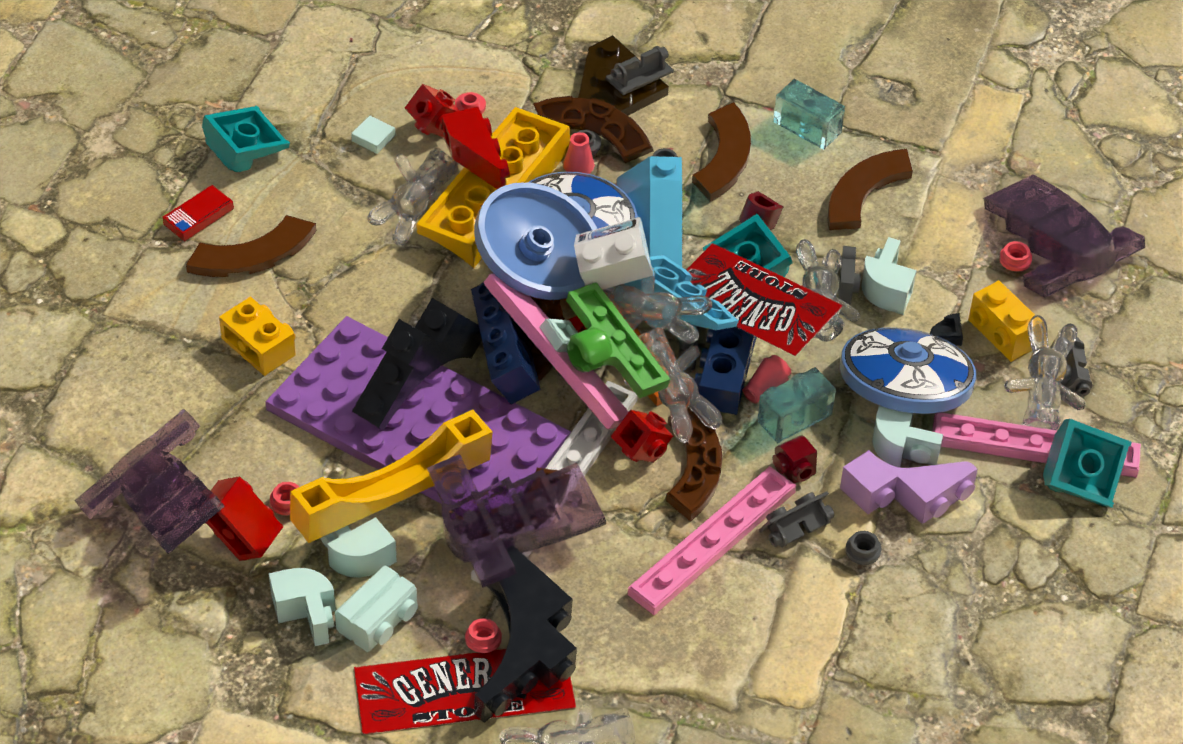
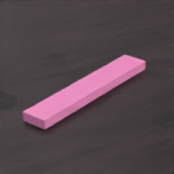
(586, 385)
(1008, 439)
(711, 540)

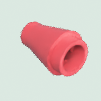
(579, 155)
(770, 373)

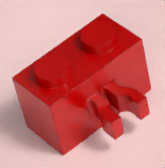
(245, 521)

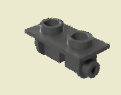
(636, 74)
(1077, 376)
(785, 524)

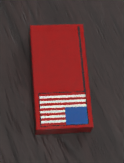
(198, 213)

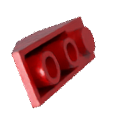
(472, 147)

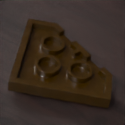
(599, 63)

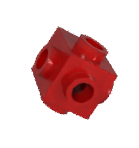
(428, 106)
(642, 436)

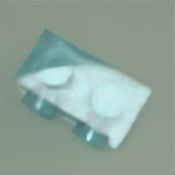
(809, 114)
(796, 404)

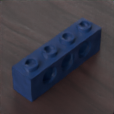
(505, 348)
(725, 367)

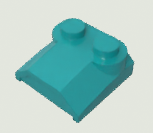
(241, 137)
(757, 244)
(1085, 462)

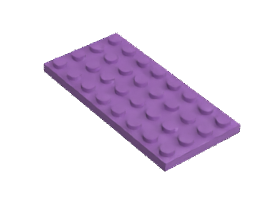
(334, 375)

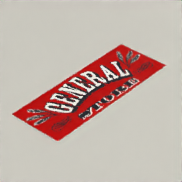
(762, 300)
(442, 692)

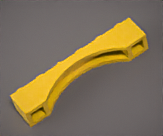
(336, 503)

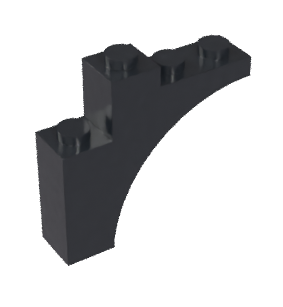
(412, 356)
(536, 649)

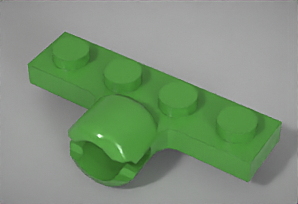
(611, 342)

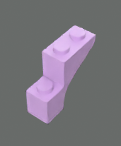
(920, 490)

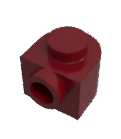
(764, 206)
(796, 459)

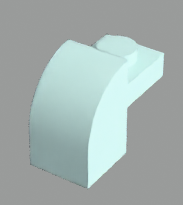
(885, 281)
(897, 439)
(360, 550)
(304, 594)

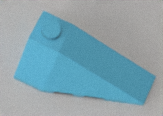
(657, 196)
(676, 281)

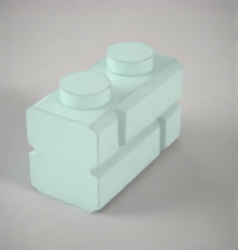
(376, 609)

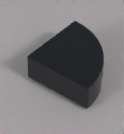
(949, 329)

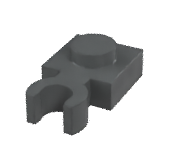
(848, 278)

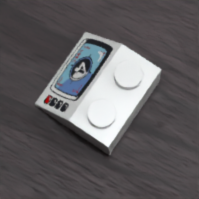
(613, 254)

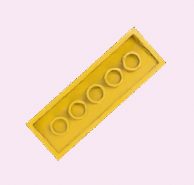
(531, 148)

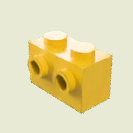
(1002, 319)
(257, 335)

